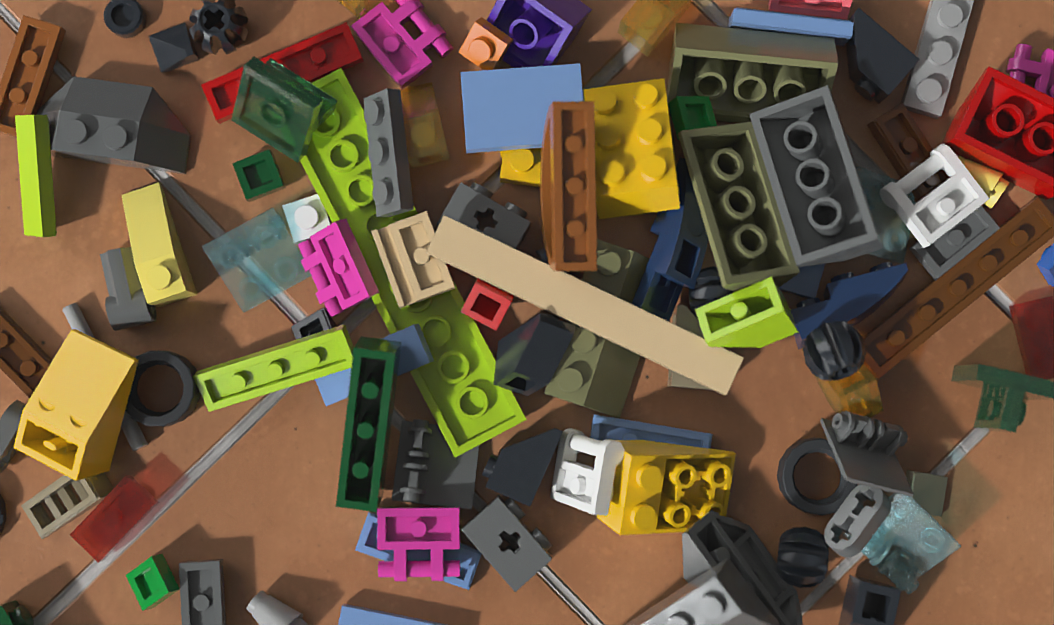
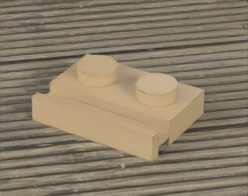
(408, 266)

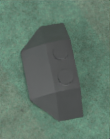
(116, 126)
(721, 537)

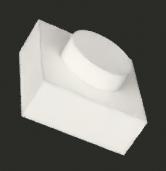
(306, 217)

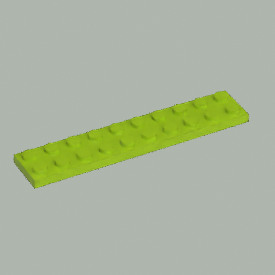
(462, 375)

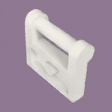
(942, 206)
(580, 484)

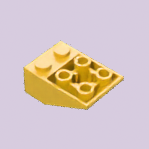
(78, 408)
(667, 487)

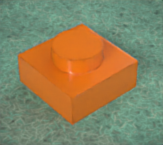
(485, 45)

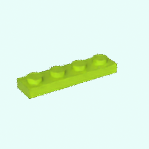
(275, 368)

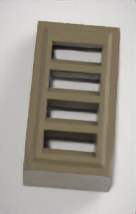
(90, 490)

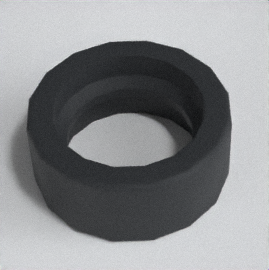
(190, 390)
(786, 481)

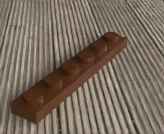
(958, 287)

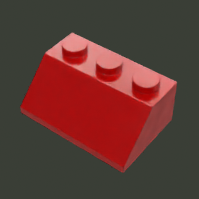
(1007, 130)

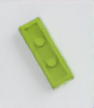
(36, 175)

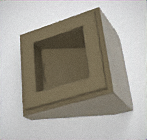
(928, 491)

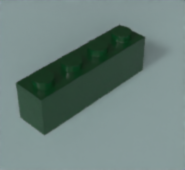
(368, 423)

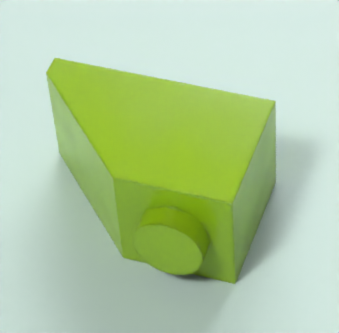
(747, 317)

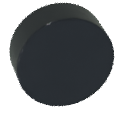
(125, 18)

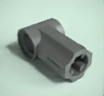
(126, 300)

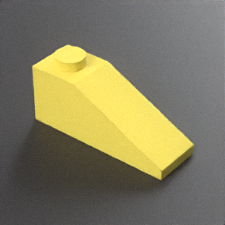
(156, 247)

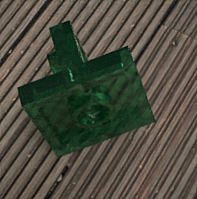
(280, 107)
(1002, 395)

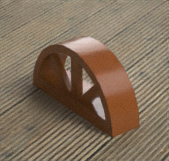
(569, 186)

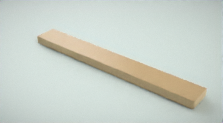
(584, 305)

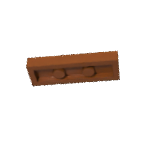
(28, 70)

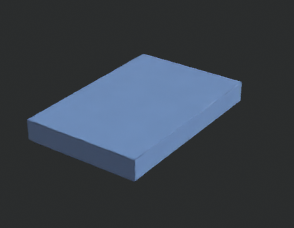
(511, 105)

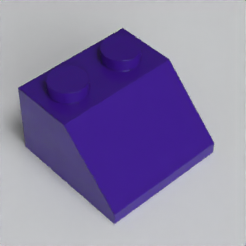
(539, 29)

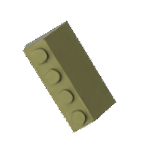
(747, 67)
(738, 205)
(593, 368)

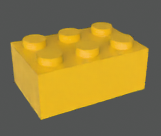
(633, 149)

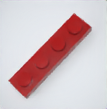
(308, 59)

